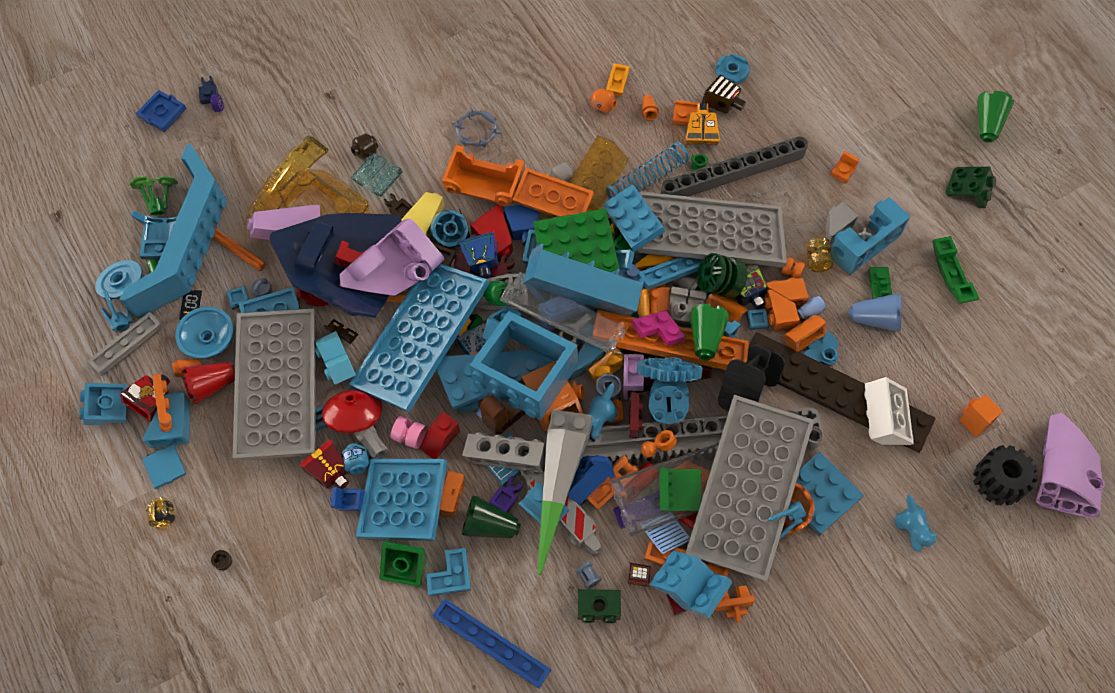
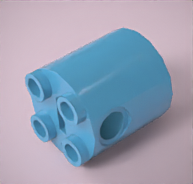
(669, 401)

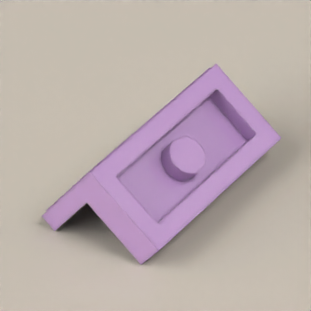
(632, 380)

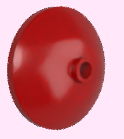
(351, 411)

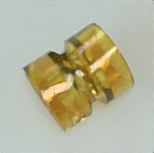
(819, 254)

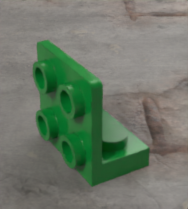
(680, 489)

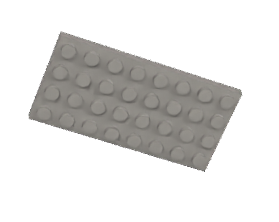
(717, 226)
(275, 385)
(747, 485)

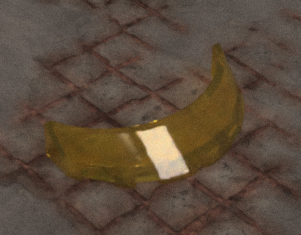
(298, 159)

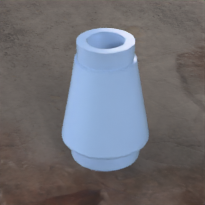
(811, 307)

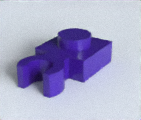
(506, 497)

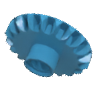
(116, 277)

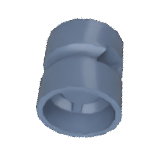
(604, 381)

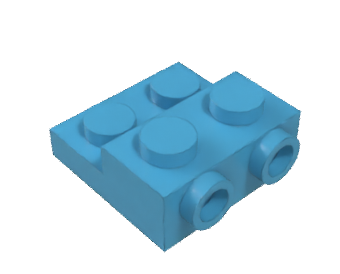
(102, 404)

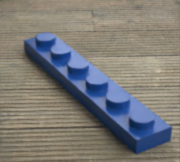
(492, 643)

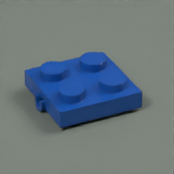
(161, 110)

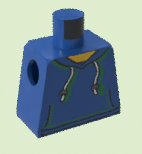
(481, 253)

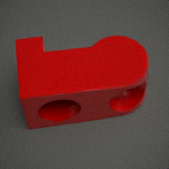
(345, 255)

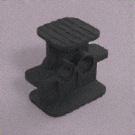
(749, 378)

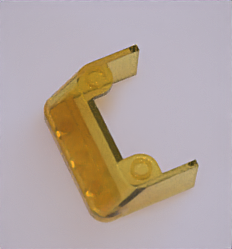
(346, 199)

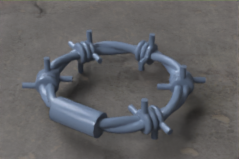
(495, 131)

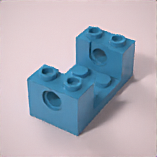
(886, 222)

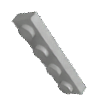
(125, 343)

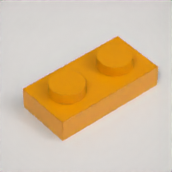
(618, 79)

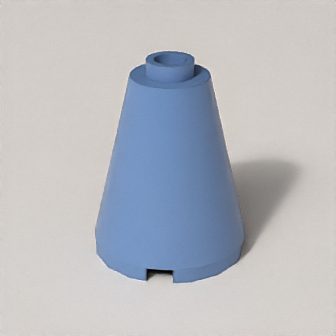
(878, 312)

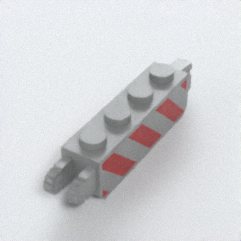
(576, 523)

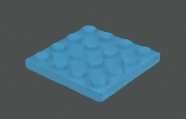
(402, 499)

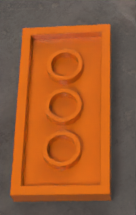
(551, 195)

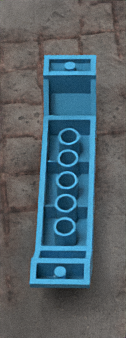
(185, 246)

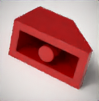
(440, 435)

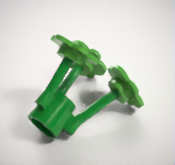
(154, 205)

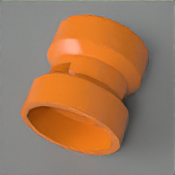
(797, 270)

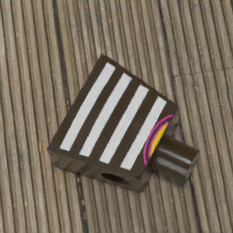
(723, 95)

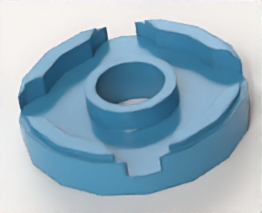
(736, 62)

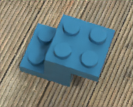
(691, 583)

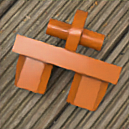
(743, 600)

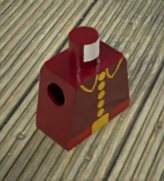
(326, 466)

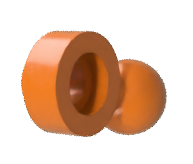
(664, 441)

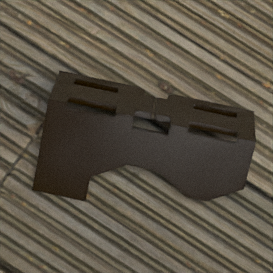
(342, 333)

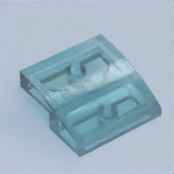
(376, 174)

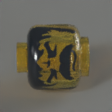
(160, 513)

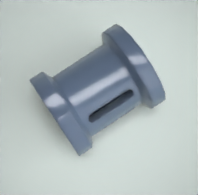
(588, 575)

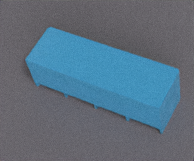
(582, 282)

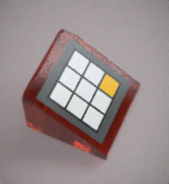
(639, 574)

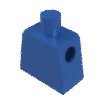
(519, 221)

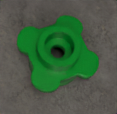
(698, 158)

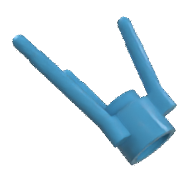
(118, 321)
(794, 512)

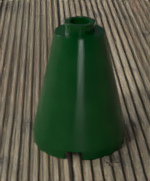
(488, 521)

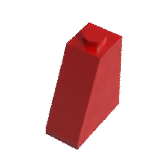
(494, 222)

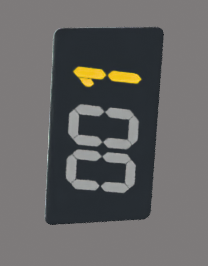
(190, 302)

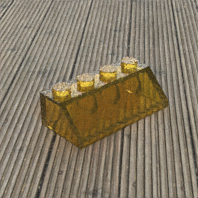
(600, 169)

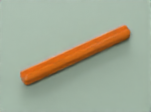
(238, 250)

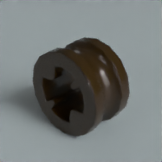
(228, 561)

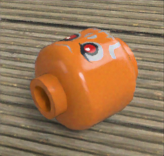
(603, 100)

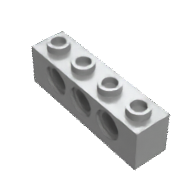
(513, 459)

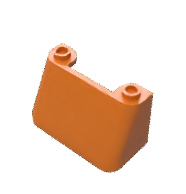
(482, 178)

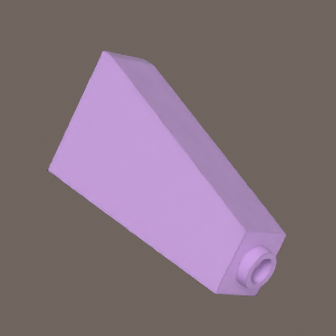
(268, 221)

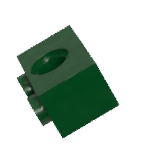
(609, 598)

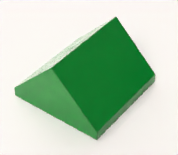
(402, 563)

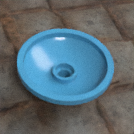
(200, 325)

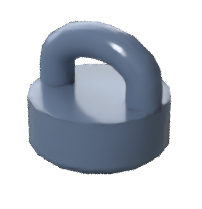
(261, 287)

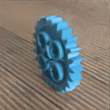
(669, 369)

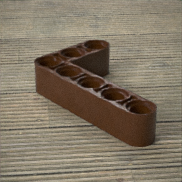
(498, 415)

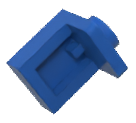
(346, 499)

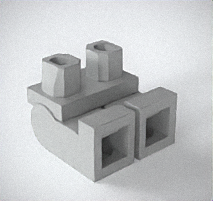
(682, 302)

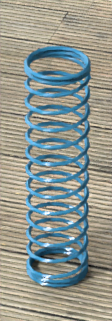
(650, 169)

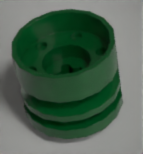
(722, 275)

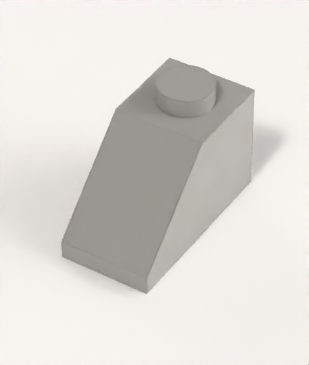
(839, 219)

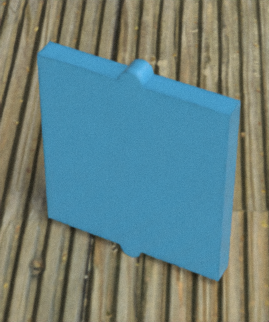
(164, 466)

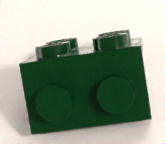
(972, 182)

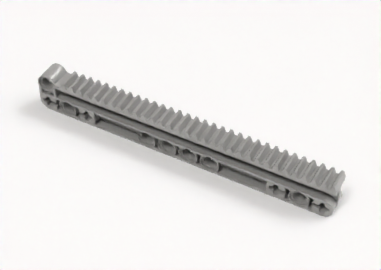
(615, 440)

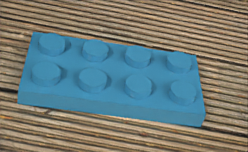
(634, 218)

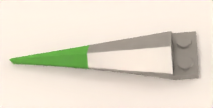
(564, 448)

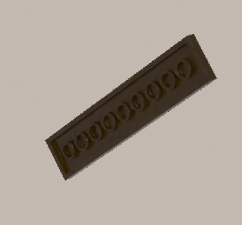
(835, 389)

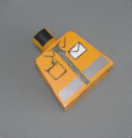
(702, 127)

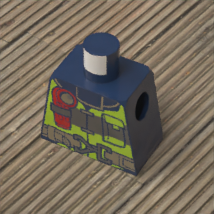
(754, 288)

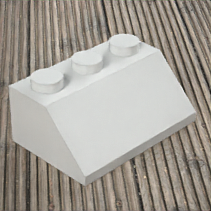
(888, 412)

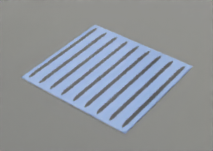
(668, 536)

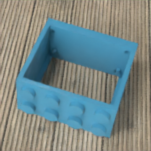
(537, 338)

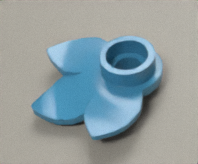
(820, 348)

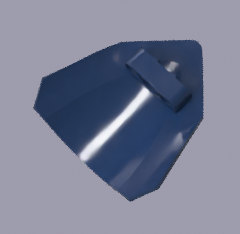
(310, 250)

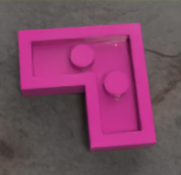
(659, 323)

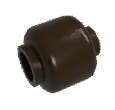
(364, 146)

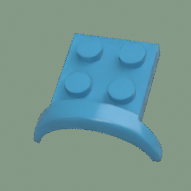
(155, 234)

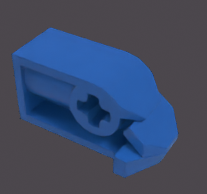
(589, 476)

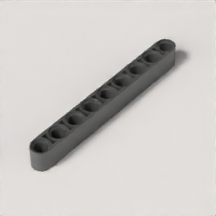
(745, 165)

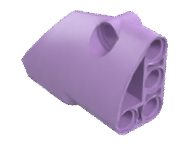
(392, 262)
(1070, 471)

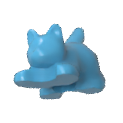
(602, 410)
(915, 522)

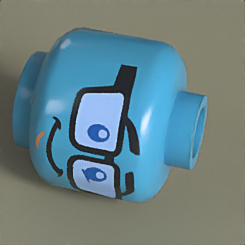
(355, 459)

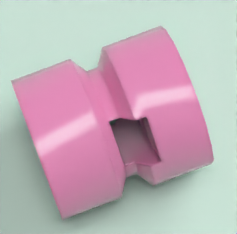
(408, 432)

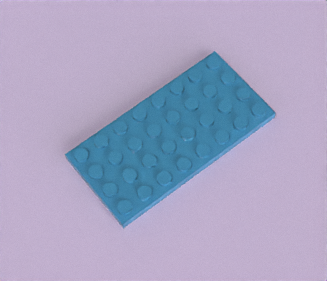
(419, 336)

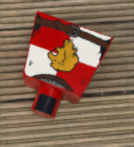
(141, 397)

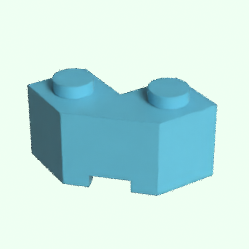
(335, 358)

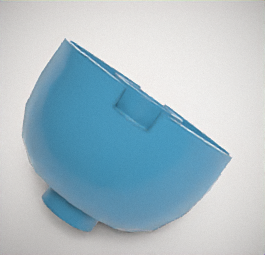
(449, 228)

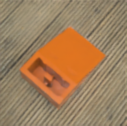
(564, 401)

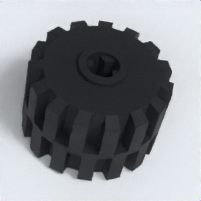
(1005, 475)

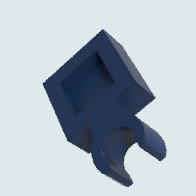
(207, 90)

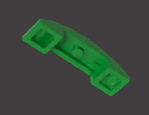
(952, 272)

